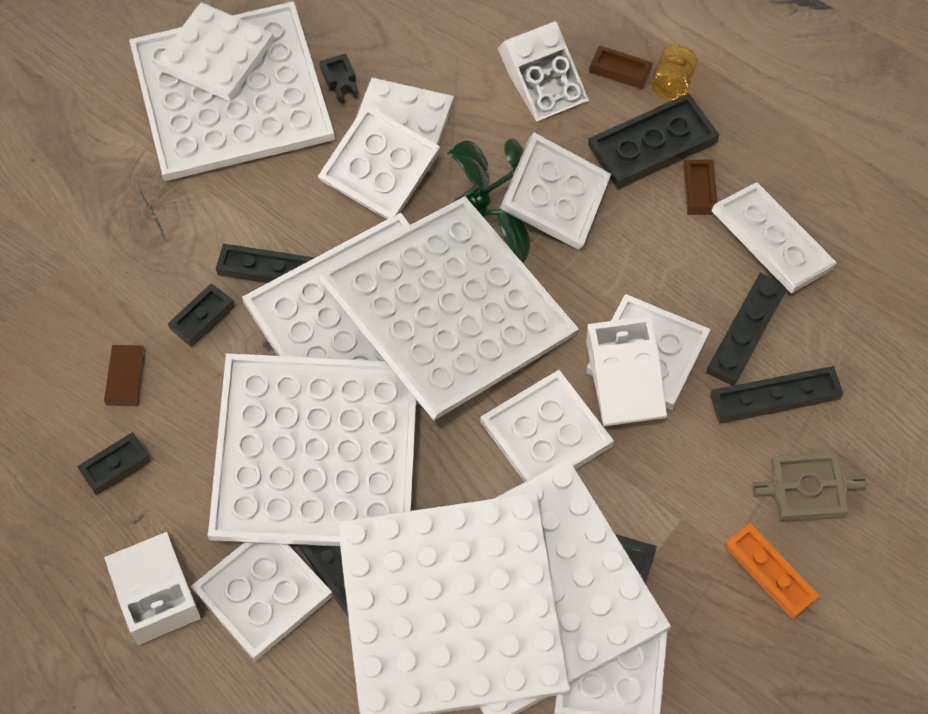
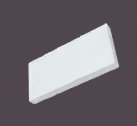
(774, 237)

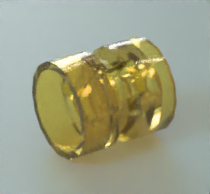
(674, 72)

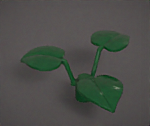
(475, 166)

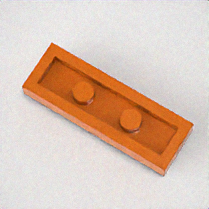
(771, 571)

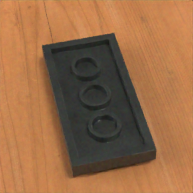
(653, 140)

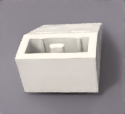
(543, 71)
(626, 370)
(151, 589)

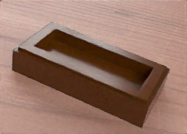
(620, 67)
(699, 186)
(124, 375)

